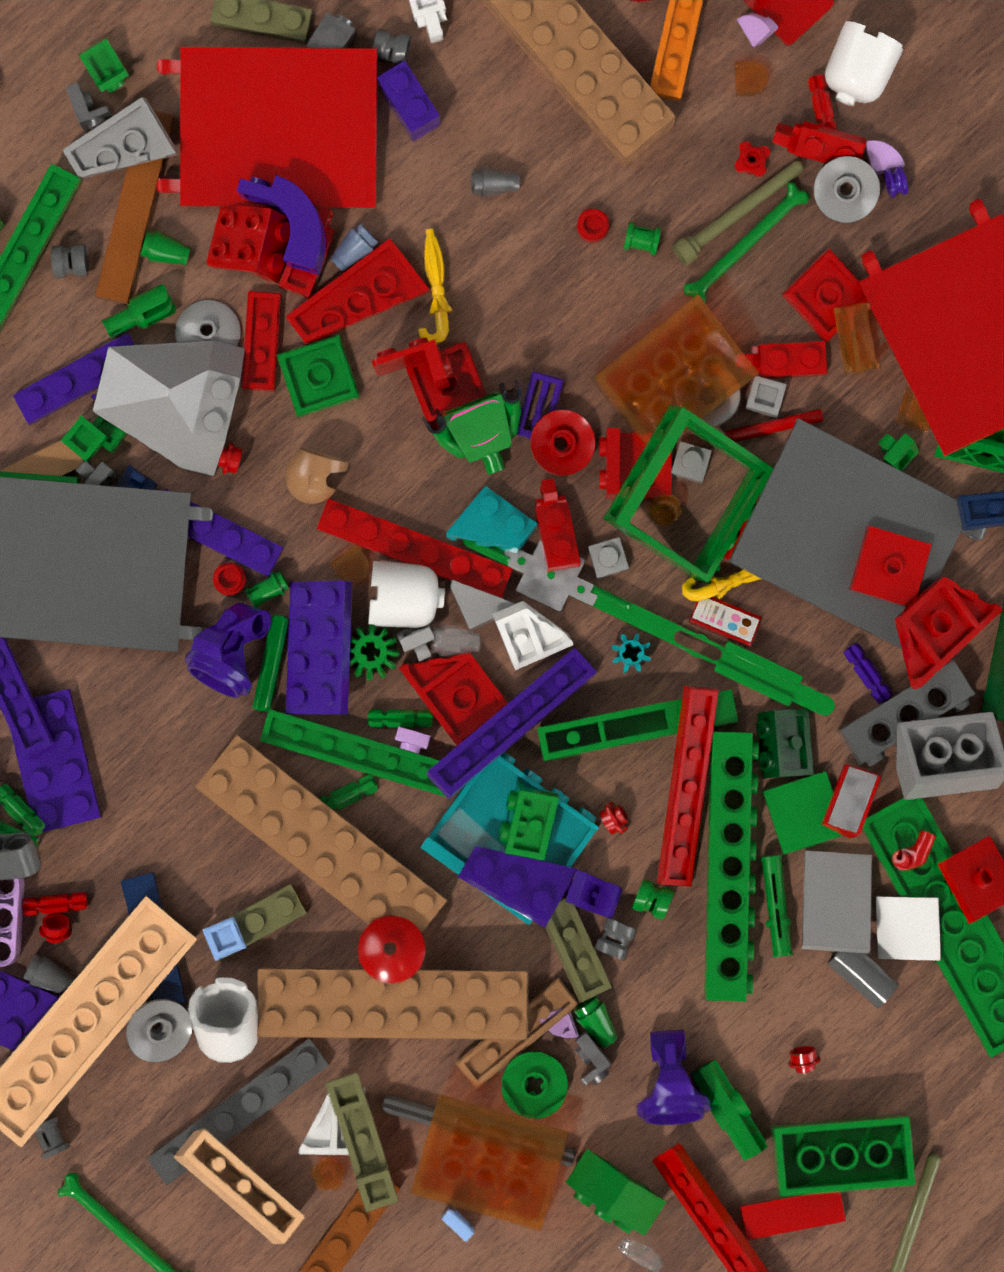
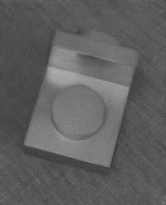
(82, 104)
(590, 1052)

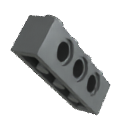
(858, 735)

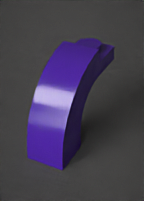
(307, 233)

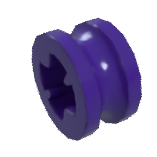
(895, 182)

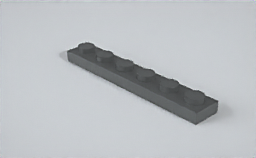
(245, 1105)

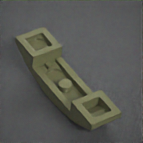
(362, 1141)

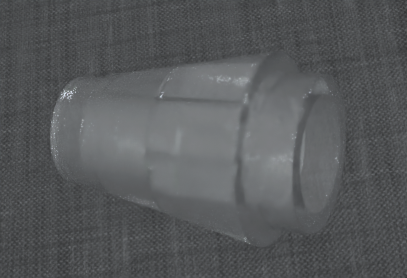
(454, 641)

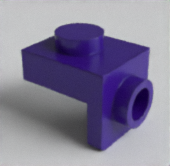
(593, 894)

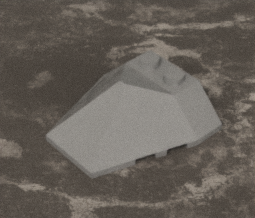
(173, 398)

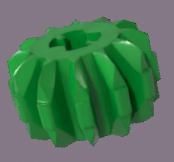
(380, 645)

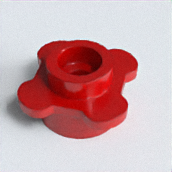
(754, 168)
(614, 818)

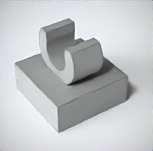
(416, 639)

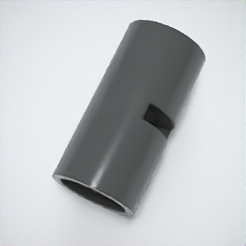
(864, 976)

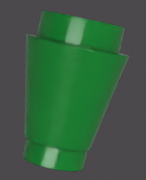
(164, 249)
(596, 1021)

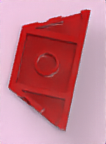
(939, 626)
(455, 693)

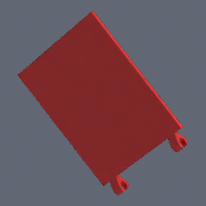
(274, 115)
(948, 328)

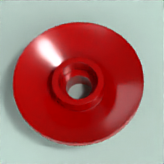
(578, 442)
(404, 961)

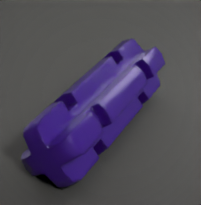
(868, 673)

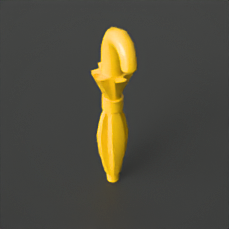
(435, 272)
(718, 586)

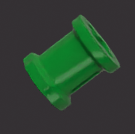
(642, 238)

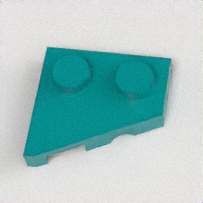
(493, 523)

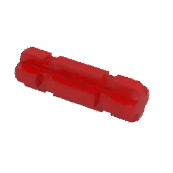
(821, 101)
(54, 903)

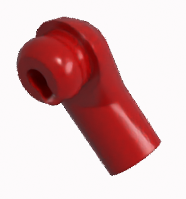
(915, 855)

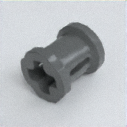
(50, 1138)

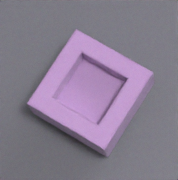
(412, 740)

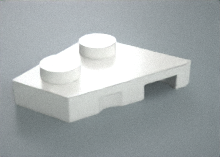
(529, 634)

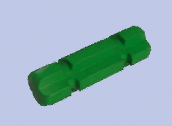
(400, 718)
(351, 793)
(20, 811)

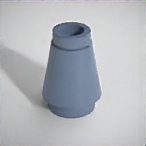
(354, 247)

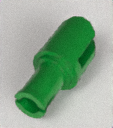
(142, 311)

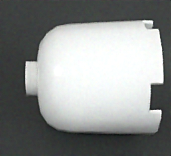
(861, 64)
(405, 595)
(224, 1020)

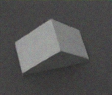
(477, 605)

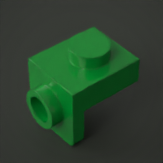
(104, 66)

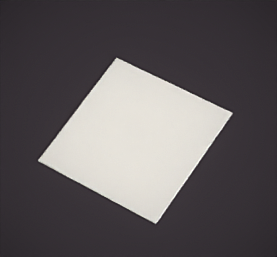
(908, 928)

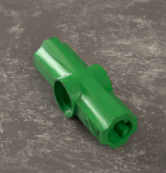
(729, 1110)

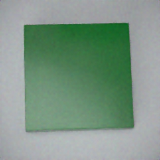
(318, 376)
(799, 811)

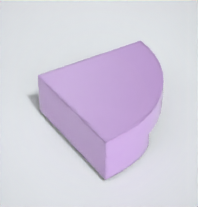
(757, 27)
(882, 156)
(564, 1028)

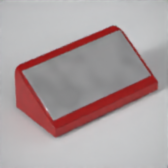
(851, 801)

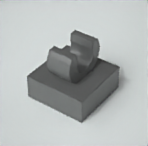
(100, 476)

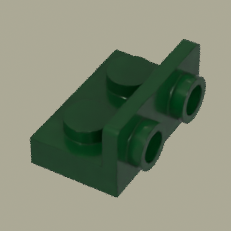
(784, 743)

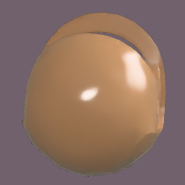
(308, 474)

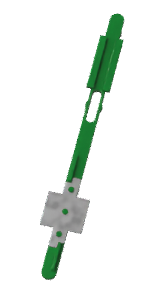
(735, 663)

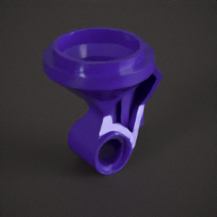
(218, 650)
(673, 1097)

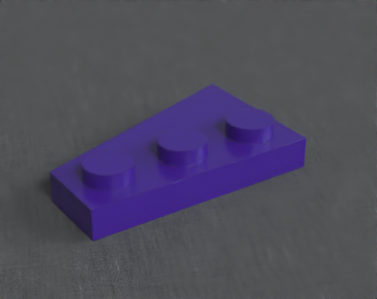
(518, 881)

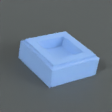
(224, 938)
(458, 1223)

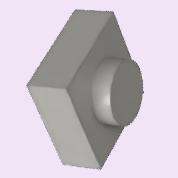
(765, 396)
(691, 462)
(608, 558)

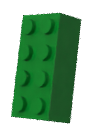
(843, 1155)

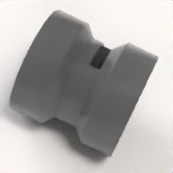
(391, 47)
(65, 259)
(619, 932)

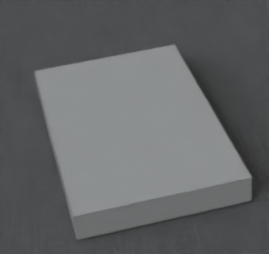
(836, 902)

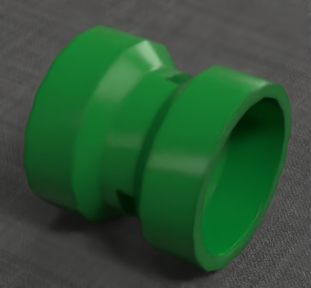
(646, 895)

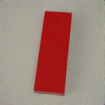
(261, 341)
(791, 1214)

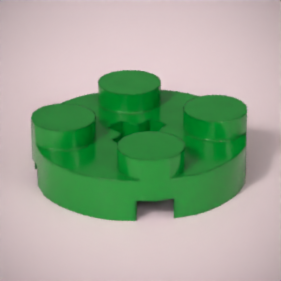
(530, 1103)

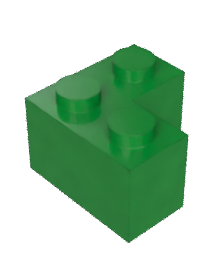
(614, 1194)

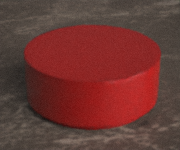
(593, 225)

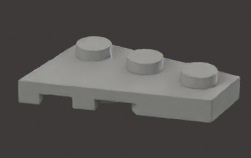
(121, 142)

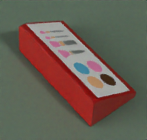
(725, 621)

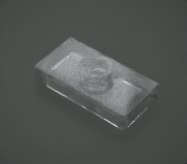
(465, 834)

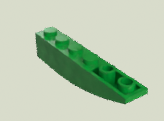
(622, 728)

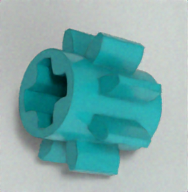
(633, 644)

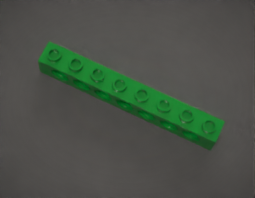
(716, 985)

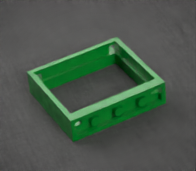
(647, 468)

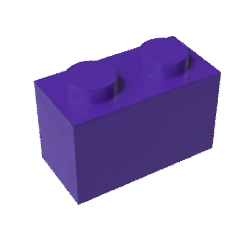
(408, 101)

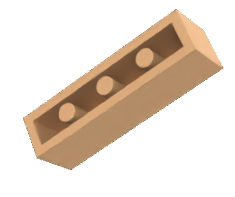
(239, 1186)

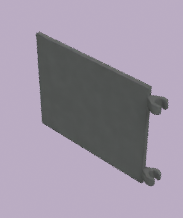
(815, 519)
(94, 563)

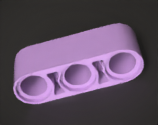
(13, 933)

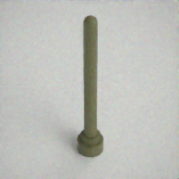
(687, 249)
(916, 1213)

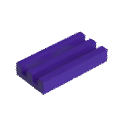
(529, 394)

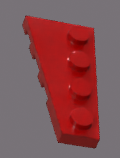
(364, 290)

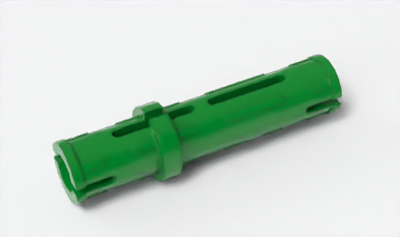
(782, 946)

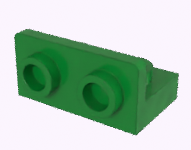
(528, 822)

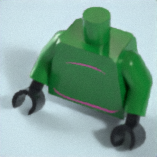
(480, 427)

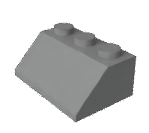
(949, 755)

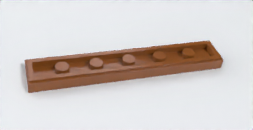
(131, 226)

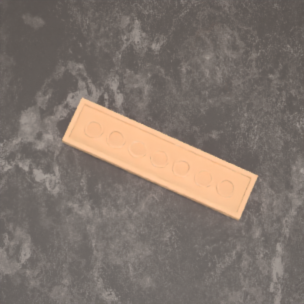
(88, 1017)

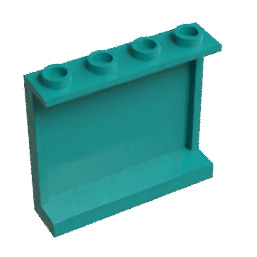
(485, 803)

